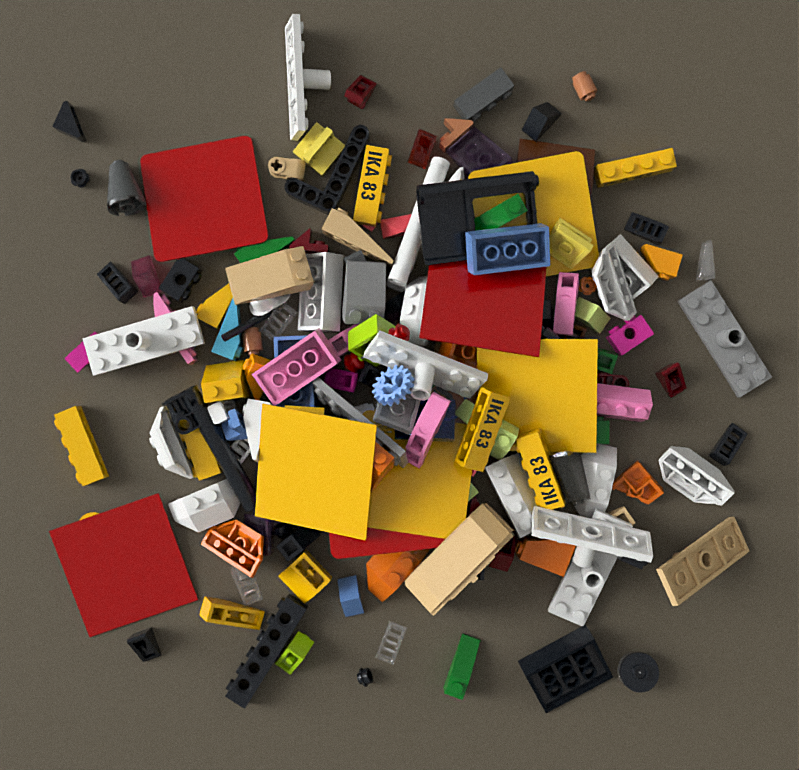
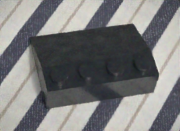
(565, 668)

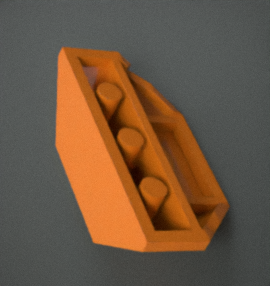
(236, 545)
(390, 570)

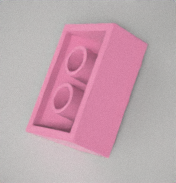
(623, 402)

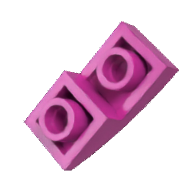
(78, 357)

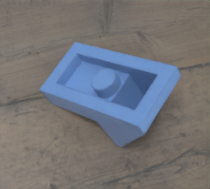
(235, 427)

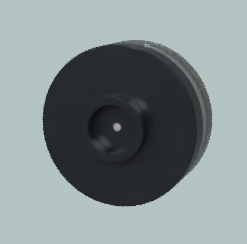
(638, 671)

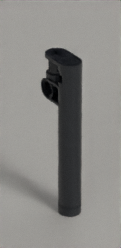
(191, 407)

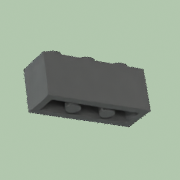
(484, 96)

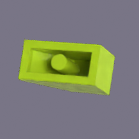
(294, 652)

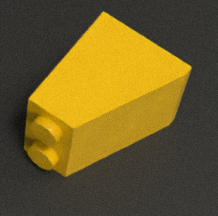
(224, 382)

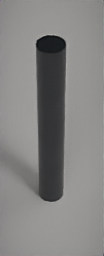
(244, 326)

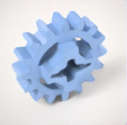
(393, 385)

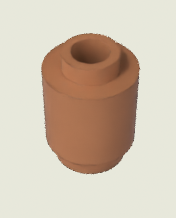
(584, 86)
(252, 341)

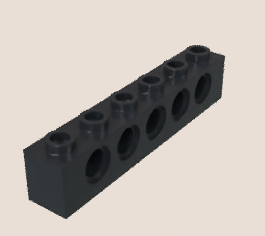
(242, 694)

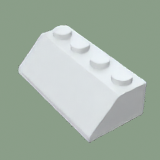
(322, 303)
(514, 492)

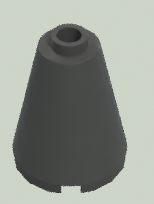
(123, 190)

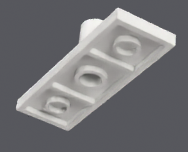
(300, 78)
(156, 339)
(426, 366)
(591, 536)
(583, 585)

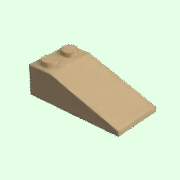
(345, 231)
(270, 276)

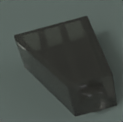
(571, 476)

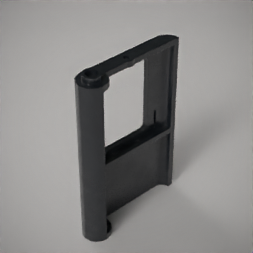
(448, 213)

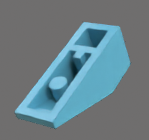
(232, 348)

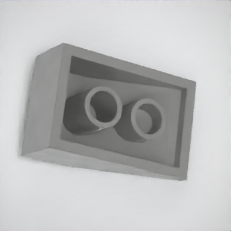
(363, 291)

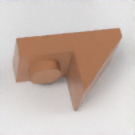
(457, 128)

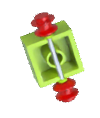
(363, 334)

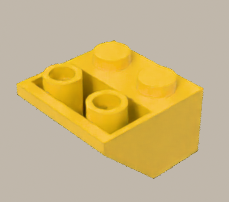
(305, 576)

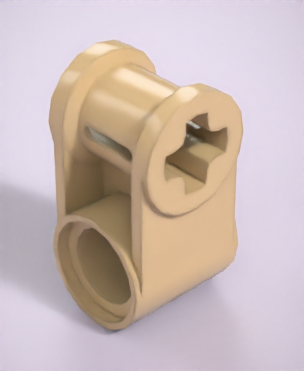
(288, 168)

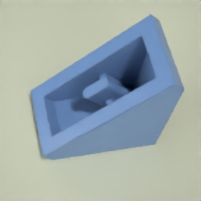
(350, 596)

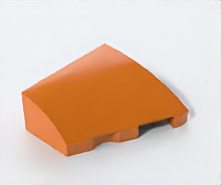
(638, 483)

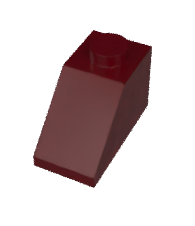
(505, 556)

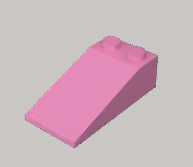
(296, 367)

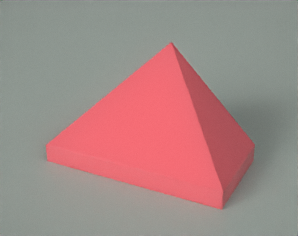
(394, 226)

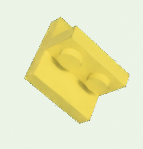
(319, 148)
(568, 244)

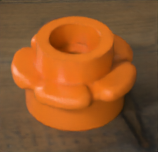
(582, 286)

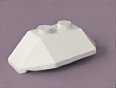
(612, 284)
(413, 309)
(169, 445)
(600, 475)
(694, 476)
(206, 507)

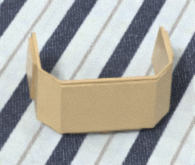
(459, 558)

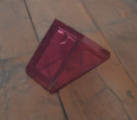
(145, 276)

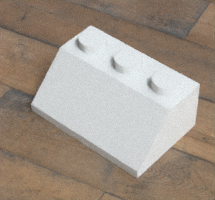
(636, 270)

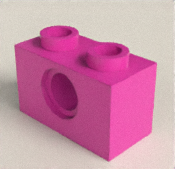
(640, 331)

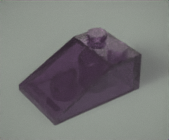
(477, 152)

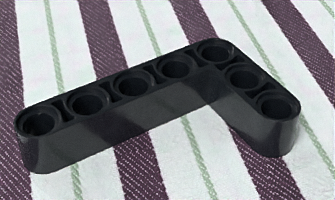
(336, 177)

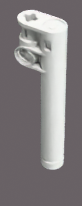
(411, 240)

